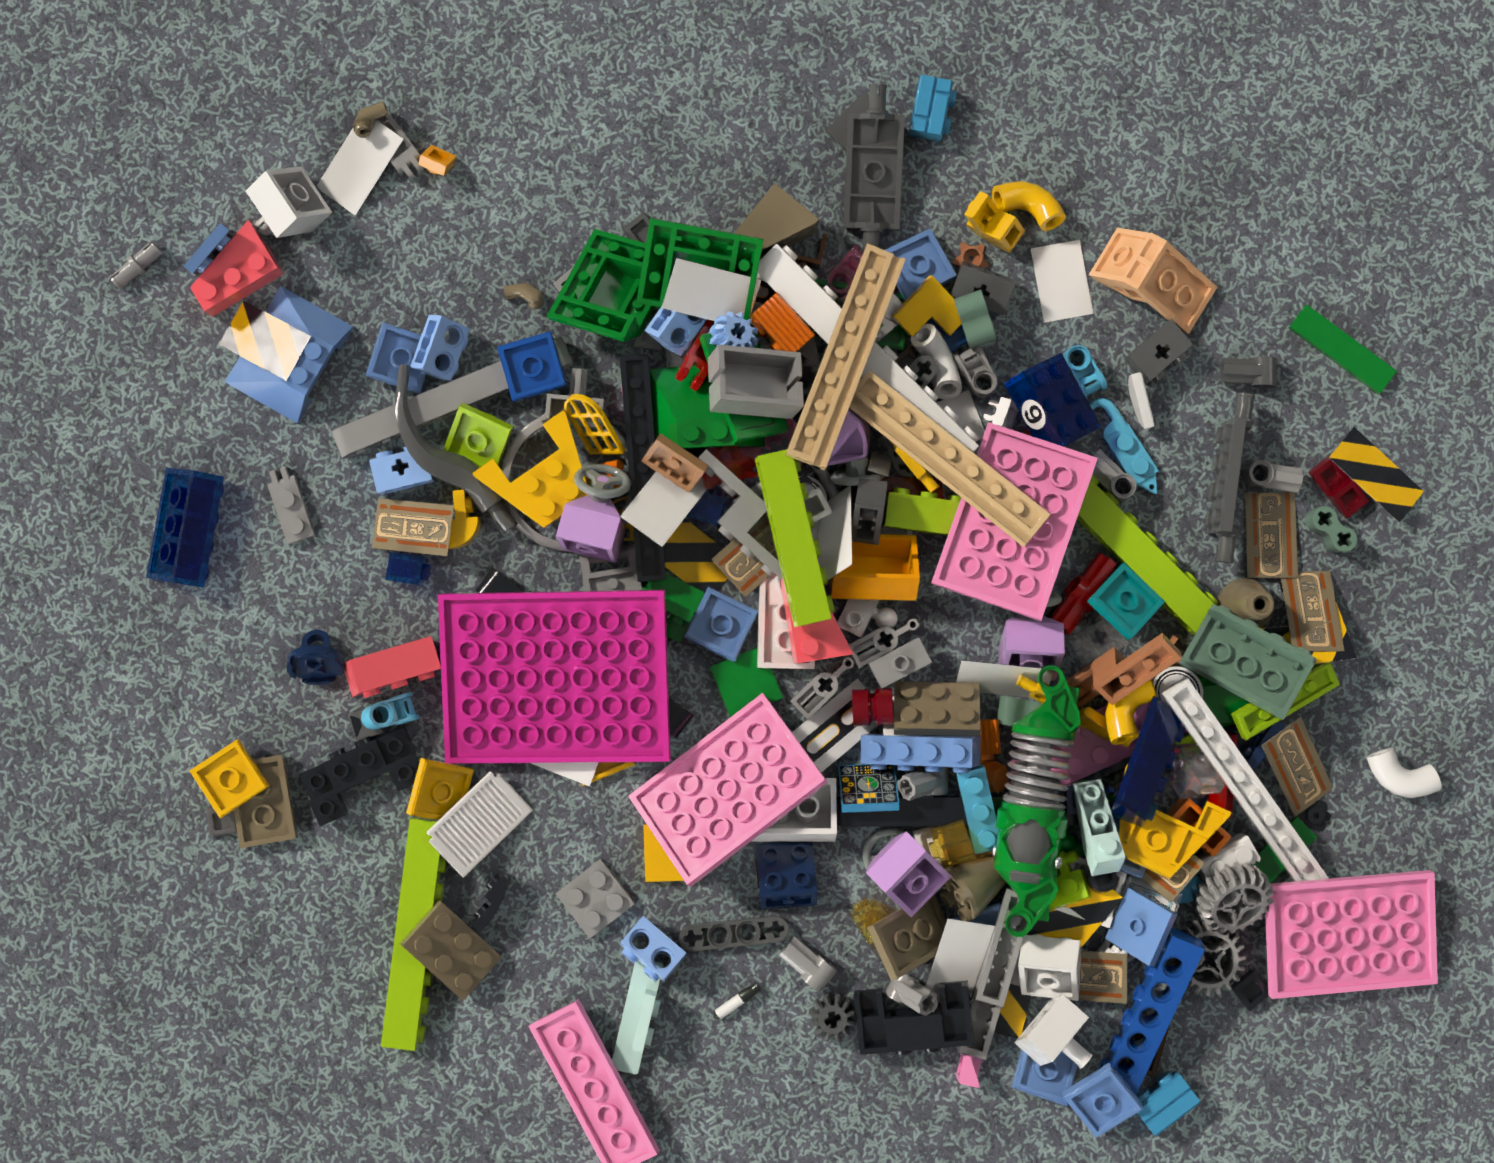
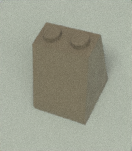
(779, 221)

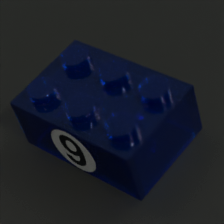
(1052, 402)

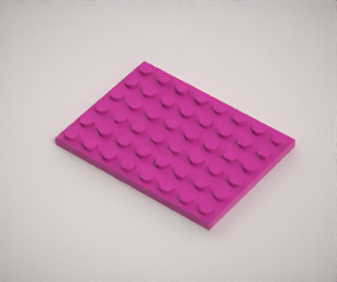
(555, 676)

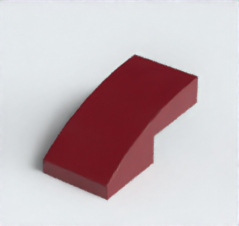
(1338, 487)

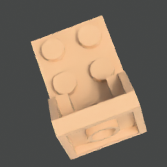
(1154, 273)

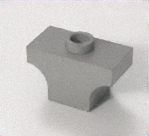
(900, 662)

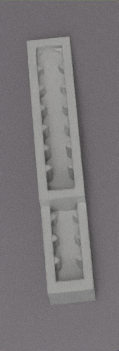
(994, 978)

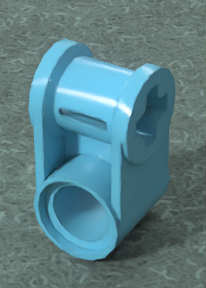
(1086, 371)
(394, 711)

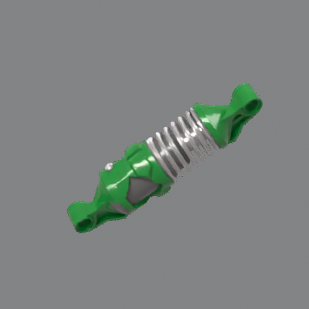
(1032, 812)

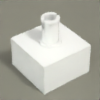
(287, 202)
(1054, 1032)

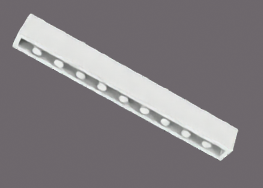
(821, 312)

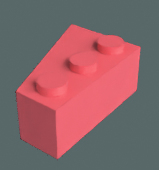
(236, 271)
(815, 640)
(392, 667)

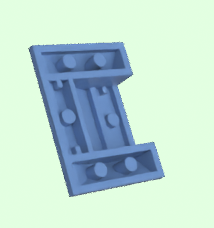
(291, 396)

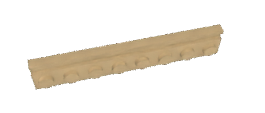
(845, 357)
(947, 459)

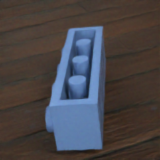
(921, 750)

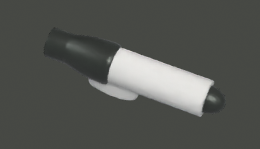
(735, 1002)

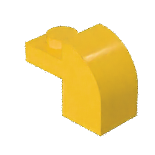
(993, 224)
(463, 527)

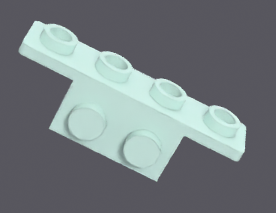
(635, 1022)

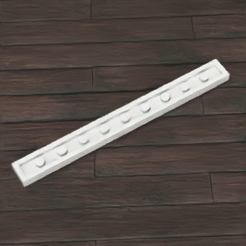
(1242, 781)

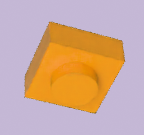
(437, 160)

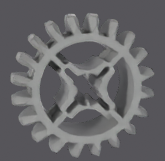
(1234, 897)
(1216, 952)

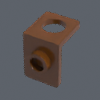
(812, 263)

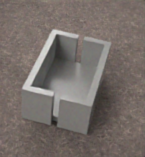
(755, 381)

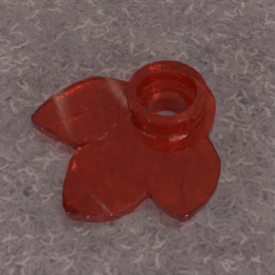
(739, 464)

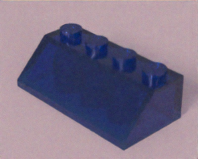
(185, 527)
(1147, 764)

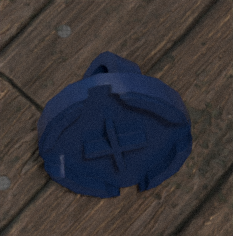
(315, 662)

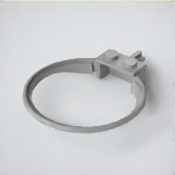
(555, 405)

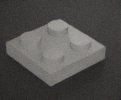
(595, 898)

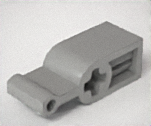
(878, 650)
(820, 697)

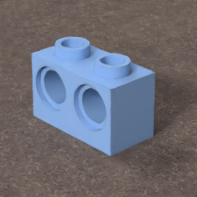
(683, 325)
(434, 344)
(658, 944)

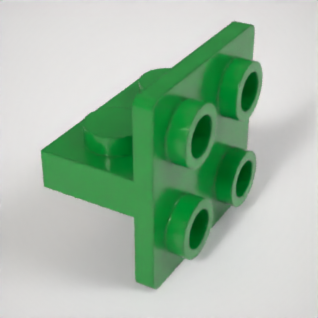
(681, 604)

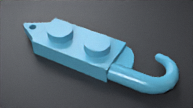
(1127, 447)

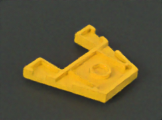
(548, 485)
(1168, 842)

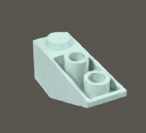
(1097, 828)

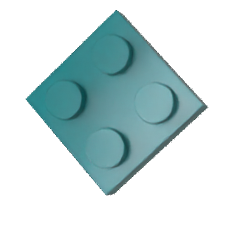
(1126, 601)

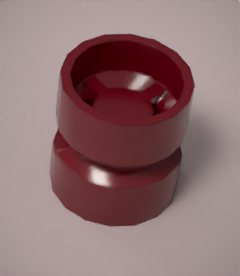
(872, 707)

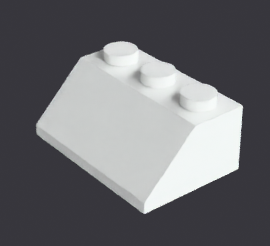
(809, 821)

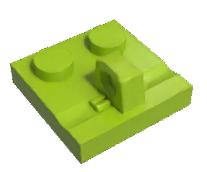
(478, 435)

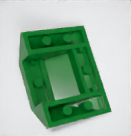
(699, 245)
(604, 289)
(686, 414)

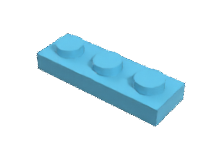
(978, 808)

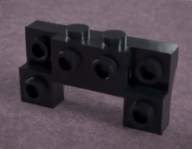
(348, 769)
(908, 1030)

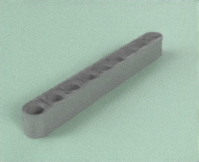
(430, 406)

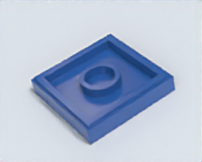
(532, 366)

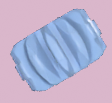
(733, 331)

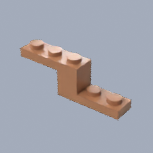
(1118, 676)

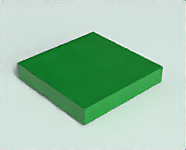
(743, 681)

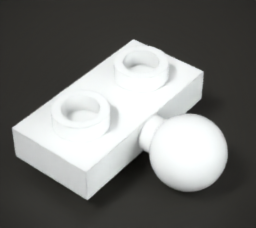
(859, 612)

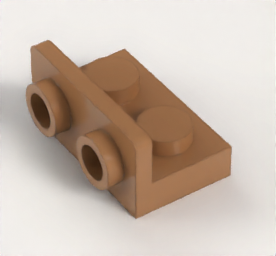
(674, 463)

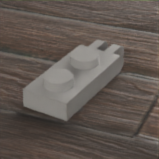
(406, 154)
(290, 507)

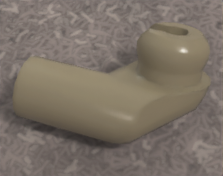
(366, 118)
(527, 292)

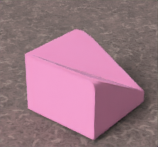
(968, 1070)

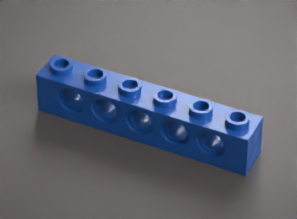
(1165, 1002)

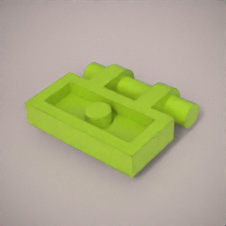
(1072, 884)

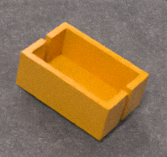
(880, 570)

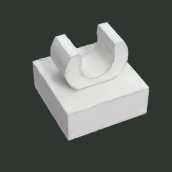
(1005, 413)

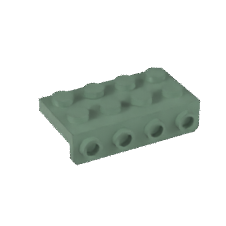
(1248, 661)

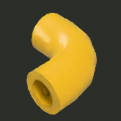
(1031, 199)
(1120, 715)

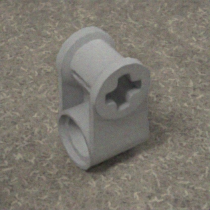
(975, 369)

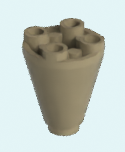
(1240, 599)
(972, 887)

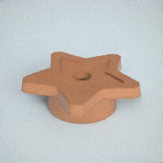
(974, 251)

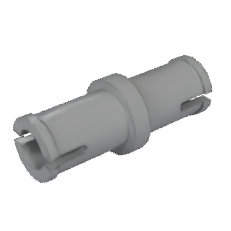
(136, 264)

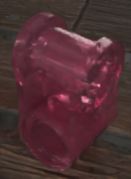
(846, 270)

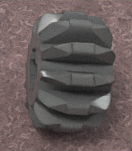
(841, 1021)

